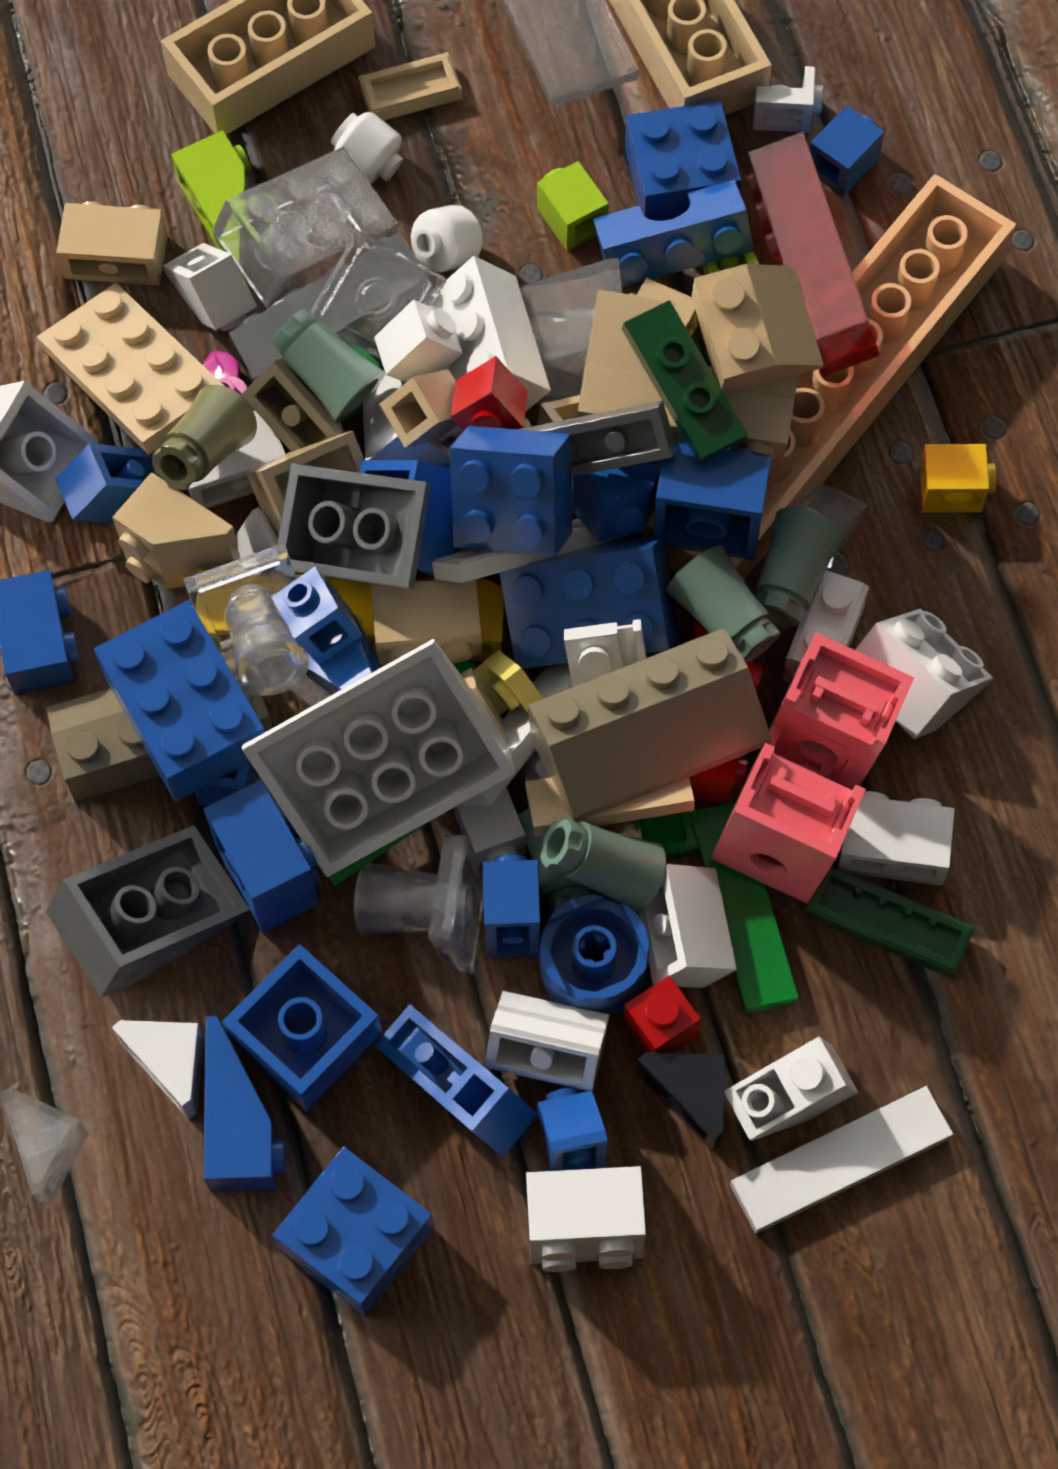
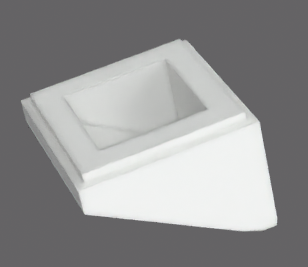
(255, 534)

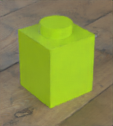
(569, 203)

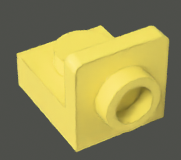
(506, 683)

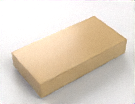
(410, 87)

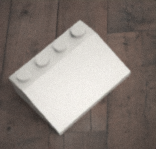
(381, 757)

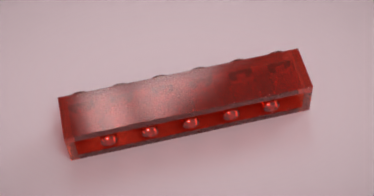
(809, 241)

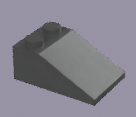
(354, 525)
(144, 909)

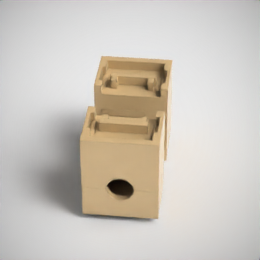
(618, 381)

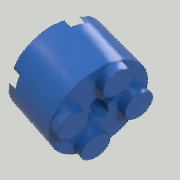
(609, 932)

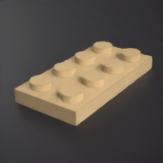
(127, 365)

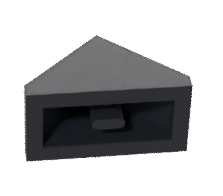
(691, 1088)

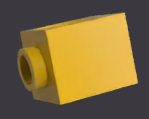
(955, 478)

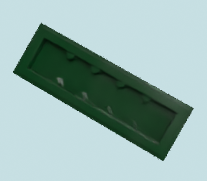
(684, 381)
(890, 922)

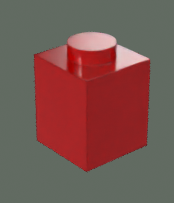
(489, 398)
(661, 1018)

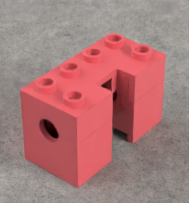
(811, 774)

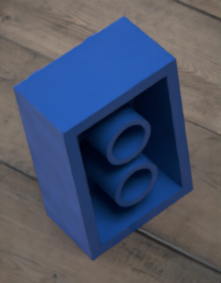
(589, 588)
(180, 699)

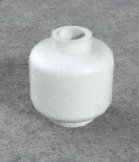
(370, 144)
(446, 238)

